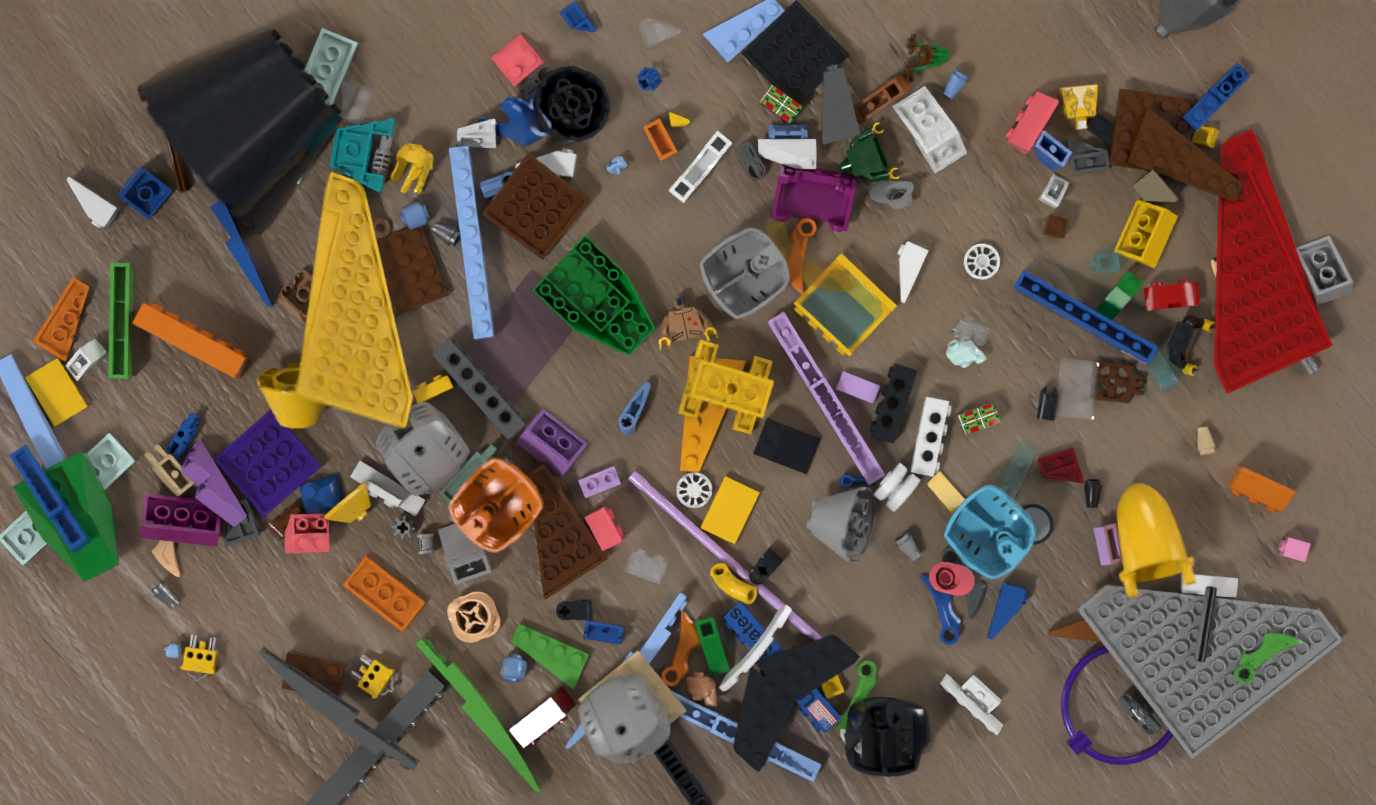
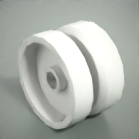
(896, 487)

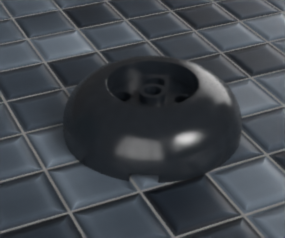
(590, 96)

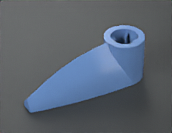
(633, 410)

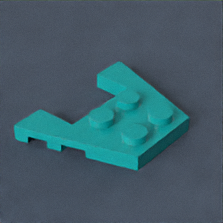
(353, 151)

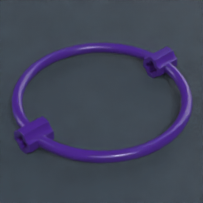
(1079, 741)

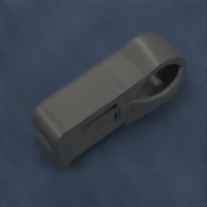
(530, 86)
(750, 157)

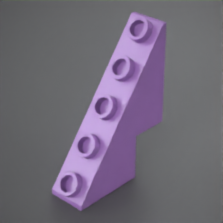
(212, 486)

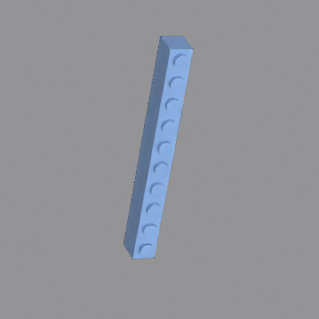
(471, 242)

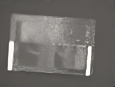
(1077, 388)

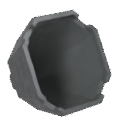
(1189, 15)

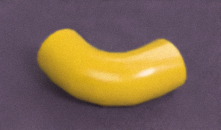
(732, 585)

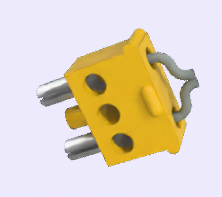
(200, 665)
(380, 680)

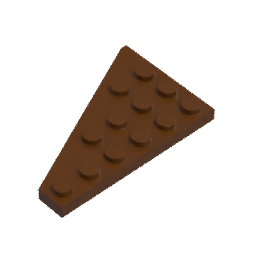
(562, 537)

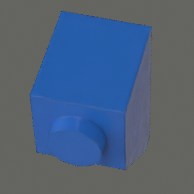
(1050, 151)

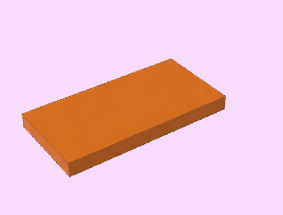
(384, 593)

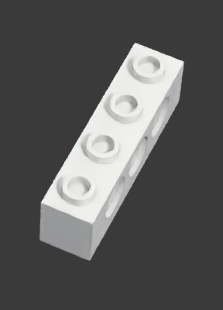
(930, 406)

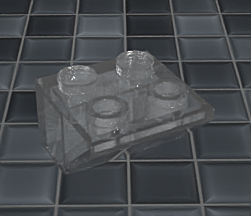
(646, 566)

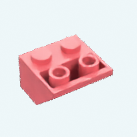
(604, 528)
(307, 534)

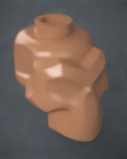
(702, 688)

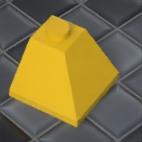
(351, 507)

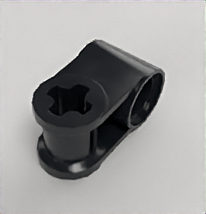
(766, 566)
(578, 610)

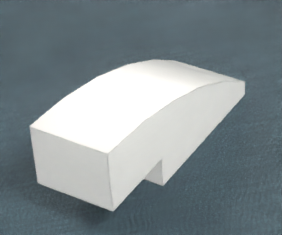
(1225, 585)

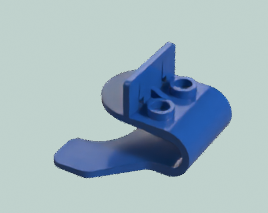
(523, 123)

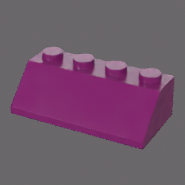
(179, 520)

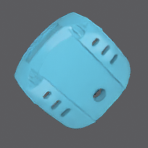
(983, 522)

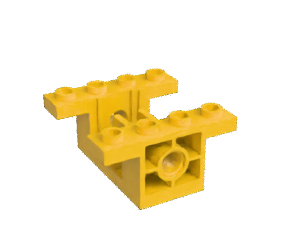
(710, 382)

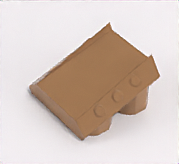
(296, 295)

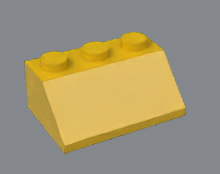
(1146, 233)

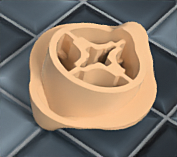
(492, 625)

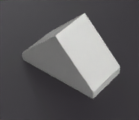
(1054, 191)

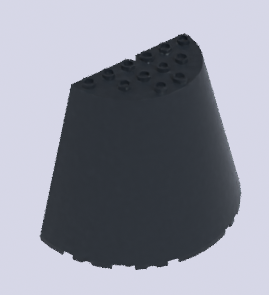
(244, 122)

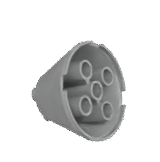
(844, 522)

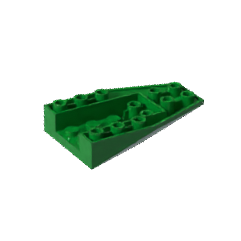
(596, 298)
(90, 505)

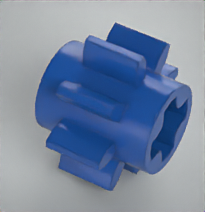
(649, 78)

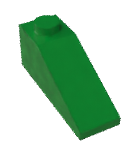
(1119, 295)

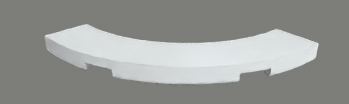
(757, 650)

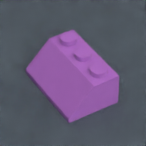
(551, 443)

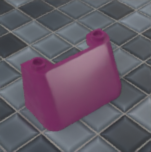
(814, 195)

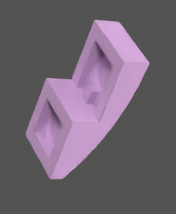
(858, 387)

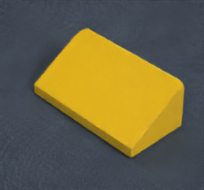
(945, 491)

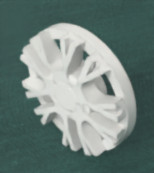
(981, 261)
(694, 490)

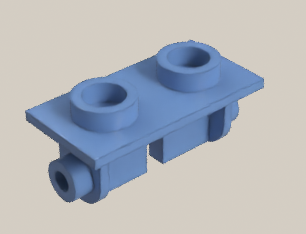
(787, 131)

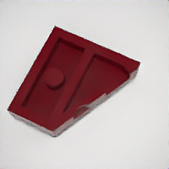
(1061, 466)

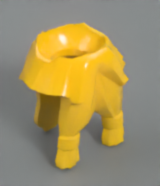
(422, 164)

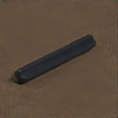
(1205, 624)

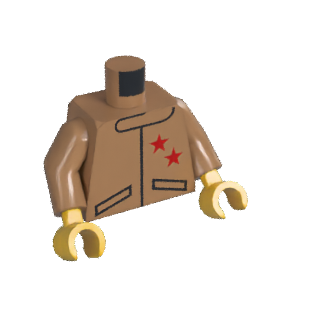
(684, 324)

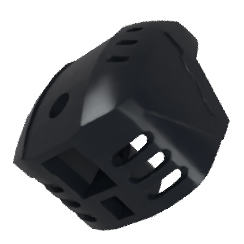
(879, 742)

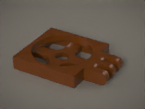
(1130, 384)

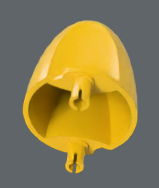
(1149, 539)

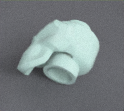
(964, 353)

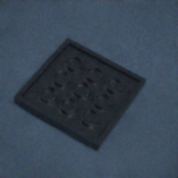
(794, 52)

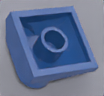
(144, 192)
(321, 495)

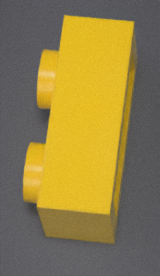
(440, 385)

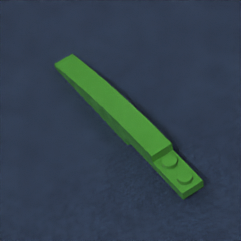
(480, 711)

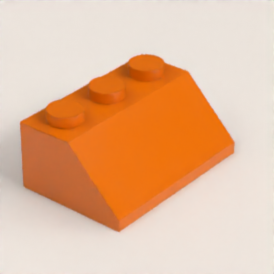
(1260, 489)

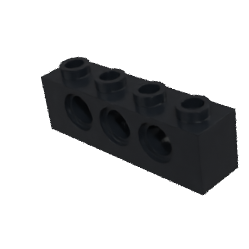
(908, 377)

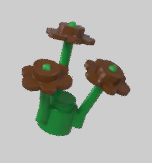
(926, 54)

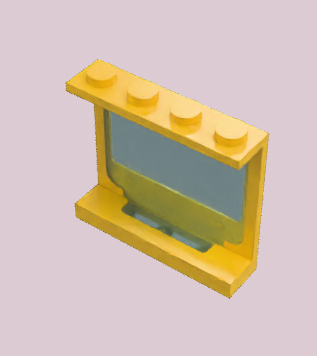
(845, 315)

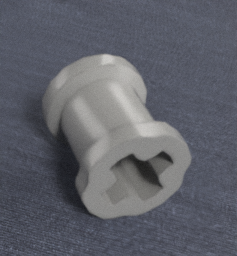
(426, 543)

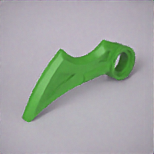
(1271, 645)
(863, 688)

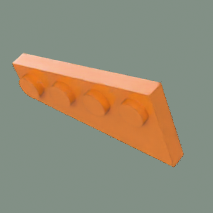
(61, 324)

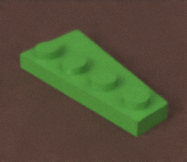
(557, 657)

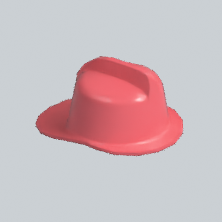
(951, 578)

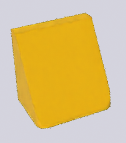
(678, 121)
(1205, 136)

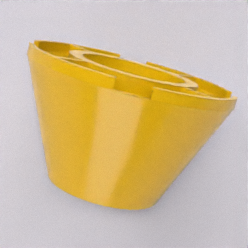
(279, 392)

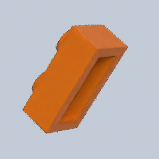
(660, 140)

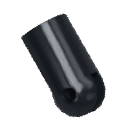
(1047, 406)

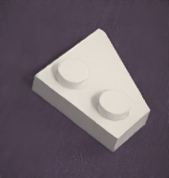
(478, 135)

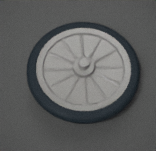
(1042, 522)

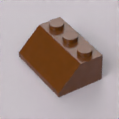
(322, 670)

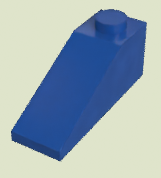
(1007, 605)

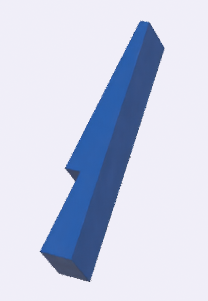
(240, 250)
(50, 499)

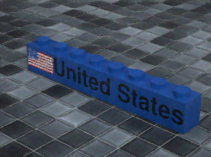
(1085, 318)
(749, 632)

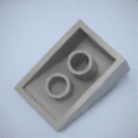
(1324, 270)

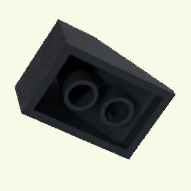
(786, 446)

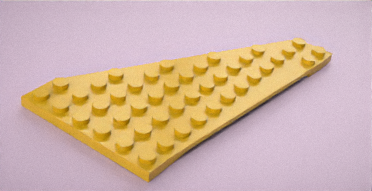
(350, 332)

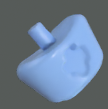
(616, 165)
(173, 651)

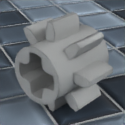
(407, 523)

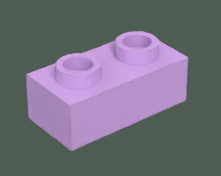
(599, 482)
(1108, 544)

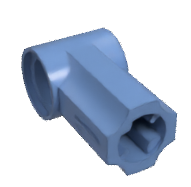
(493, 185)

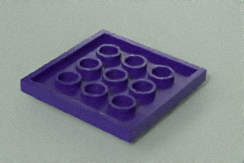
(267, 463)

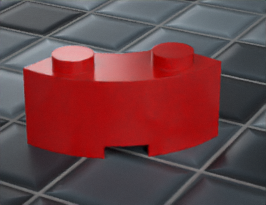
(1171, 296)

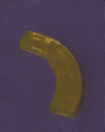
(801, 267)

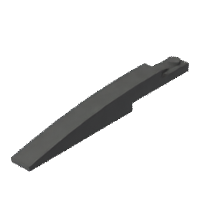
(338, 711)

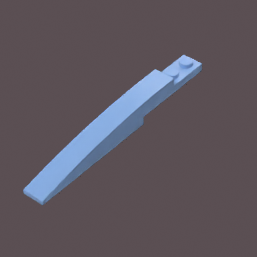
(30, 413)
(649, 649)
(726, 729)

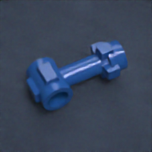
(847, 481)

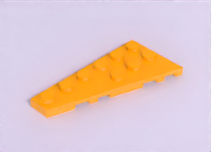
(701, 431)

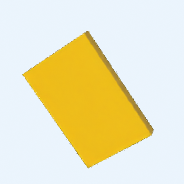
(56, 392)
(730, 510)

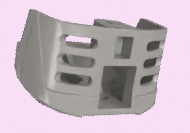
(737, 279)
(435, 462)
(614, 706)

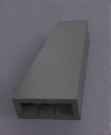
(838, 113)

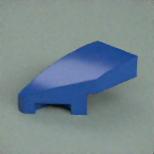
(576, 19)

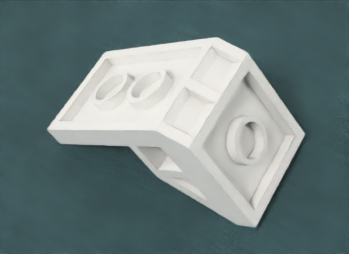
(931, 129)

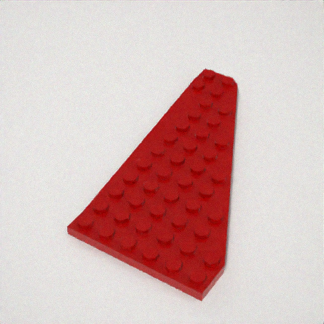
(1261, 289)

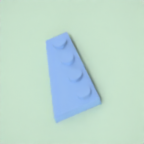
(742, 29)

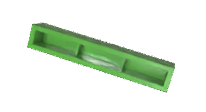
(121, 320)

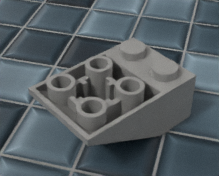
(463, 556)

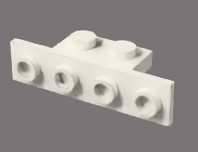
(386, 488)
(975, 698)

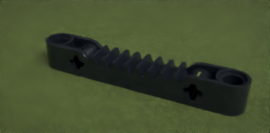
(681, 774)

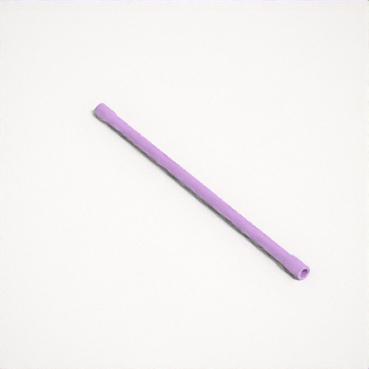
(643, 485)

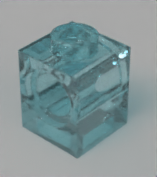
(1113, 259)

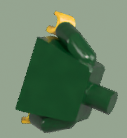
(867, 157)

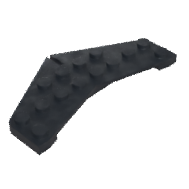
(771, 697)

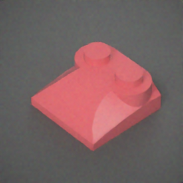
(517, 60)

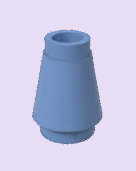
(955, 83)

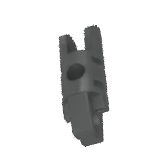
(1139, 713)

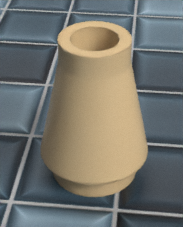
(1205, 442)

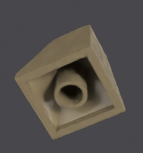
(1152, 190)

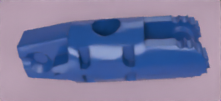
(184, 436)

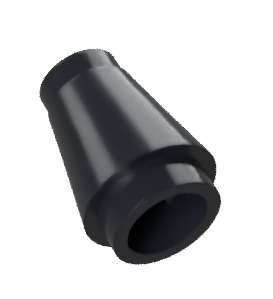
(1092, 492)

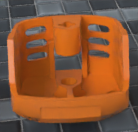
(507, 493)

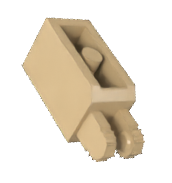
(169, 472)

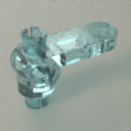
(1162, 372)

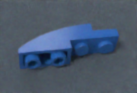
(1216, 96)

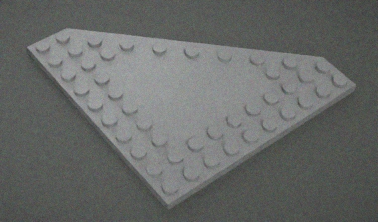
(1201, 701)

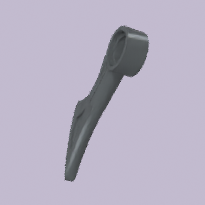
(975, 596)

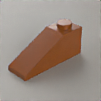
(882, 98)
(1075, 630)

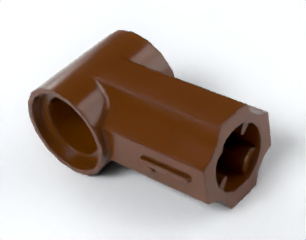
(279, 524)

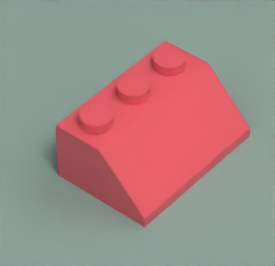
(1031, 121)

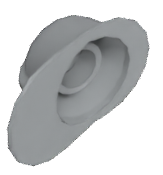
(894, 193)

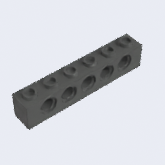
(443, 356)

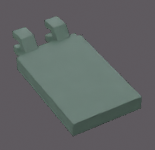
(467, 471)

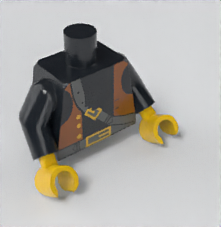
(1183, 339)

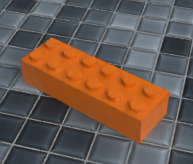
(189, 339)

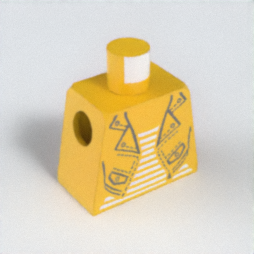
(1079, 103)

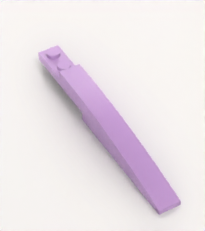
(826, 398)

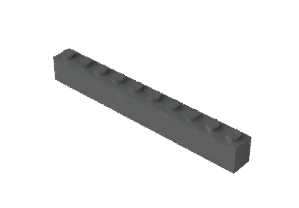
(392, 728)

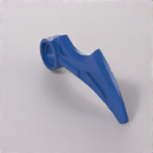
(946, 614)

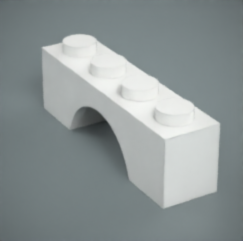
(700, 167)

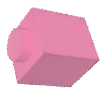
(1294, 549)

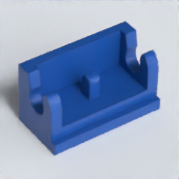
(603, 632)

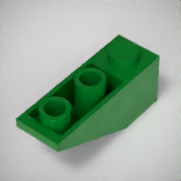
(712, 645)

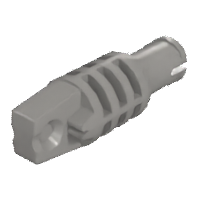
(382, 157)

